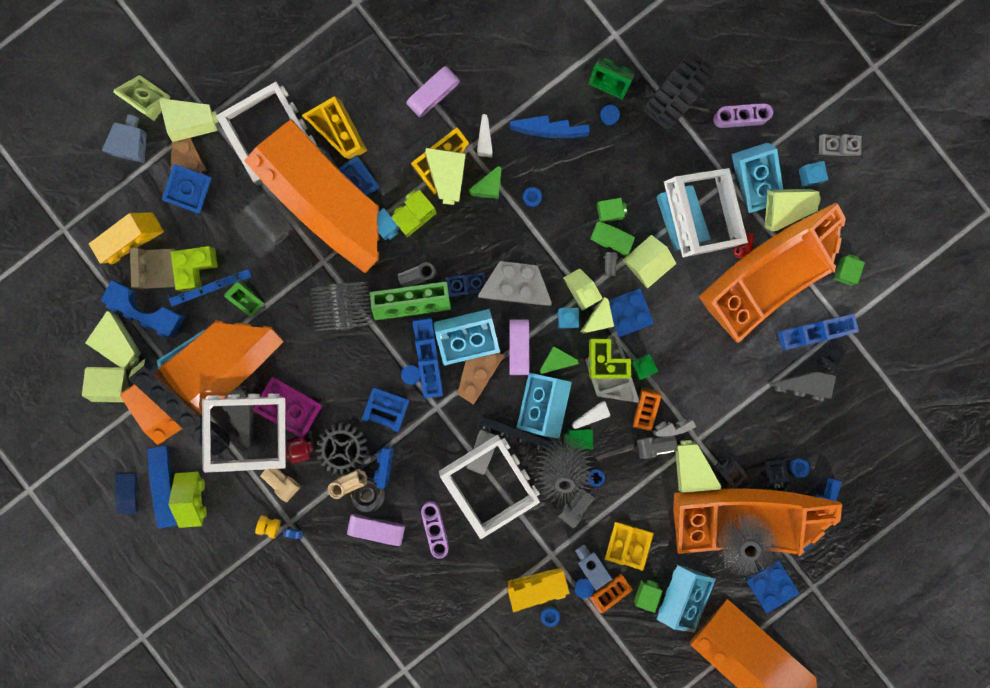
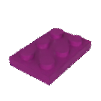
(299, 408)

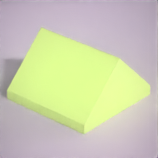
(142, 96)
(650, 261)
(600, 318)
(104, 384)

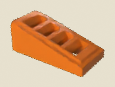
(653, 410)
(614, 599)

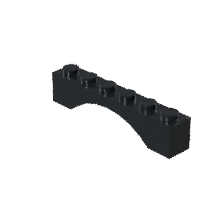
(158, 389)

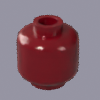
(298, 450)

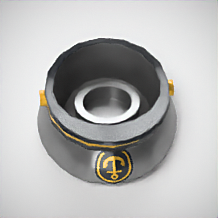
(368, 497)

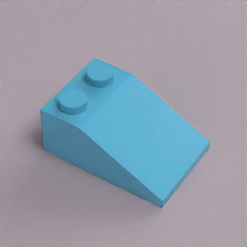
(756, 173)

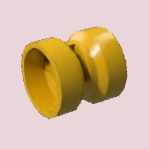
(268, 526)

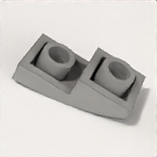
(840, 145)
(667, 429)
(480, 464)

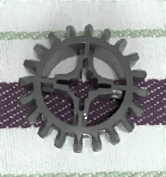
(336, 442)

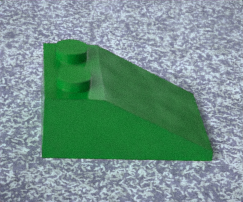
(611, 78)

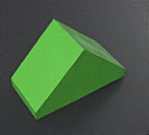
(488, 186)
(244, 298)
(556, 360)

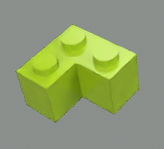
(414, 213)
(187, 266)
(601, 364)
(186, 499)

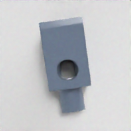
(126, 140)
(598, 575)

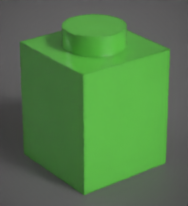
(611, 210)
(849, 270)
(648, 595)

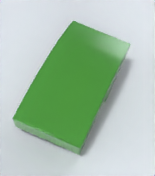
(613, 238)

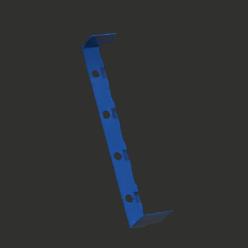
(209, 287)

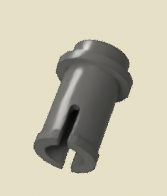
(610, 264)

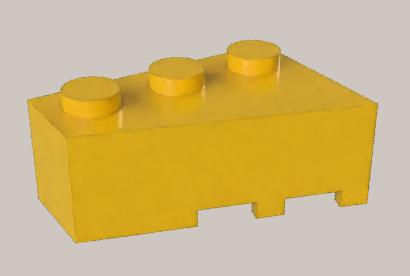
(337, 127)
(452, 142)
(127, 233)
(537, 589)

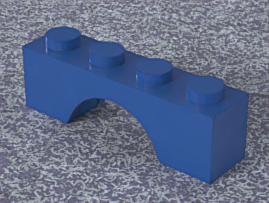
(123, 299)

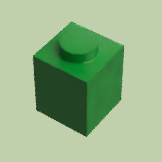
(643, 367)
(584, 435)

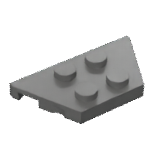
(516, 284)
(615, 388)

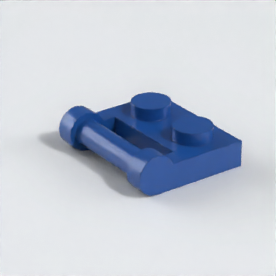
(387, 403)

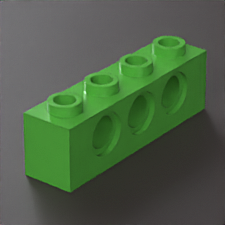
(410, 301)

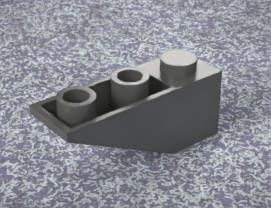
(811, 383)
(242, 418)

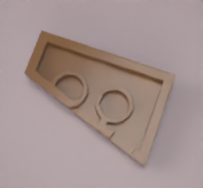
(477, 374)

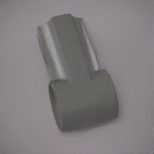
(415, 275)
(651, 447)
(573, 513)

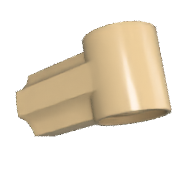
(347, 483)
(283, 485)

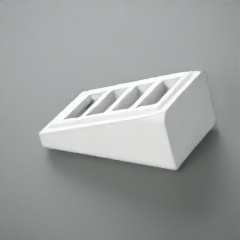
(484, 143)
(597, 413)

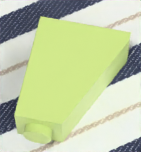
(187, 119)
(446, 173)
(789, 206)
(582, 289)
(114, 341)
(693, 469)

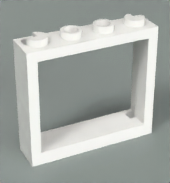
(225, 116)
(683, 218)
(249, 464)
(506, 515)

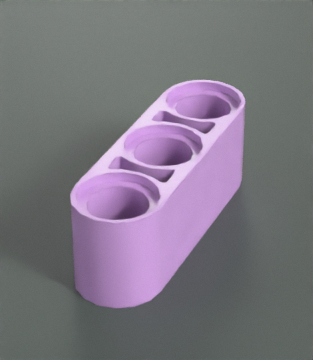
(433, 91)
(751, 112)
(519, 347)
(375, 530)
(439, 538)

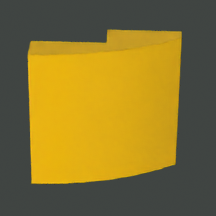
(629, 546)

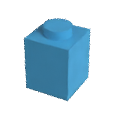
(813, 174)
(386, 225)
(568, 318)

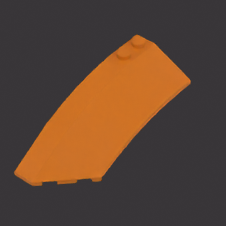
(318, 194)
(775, 272)
(206, 366)
(792, 516)
(747, 653)

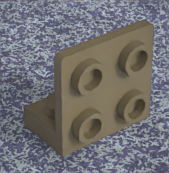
(151, 268)

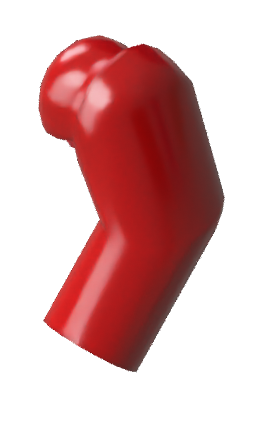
(744, 249)

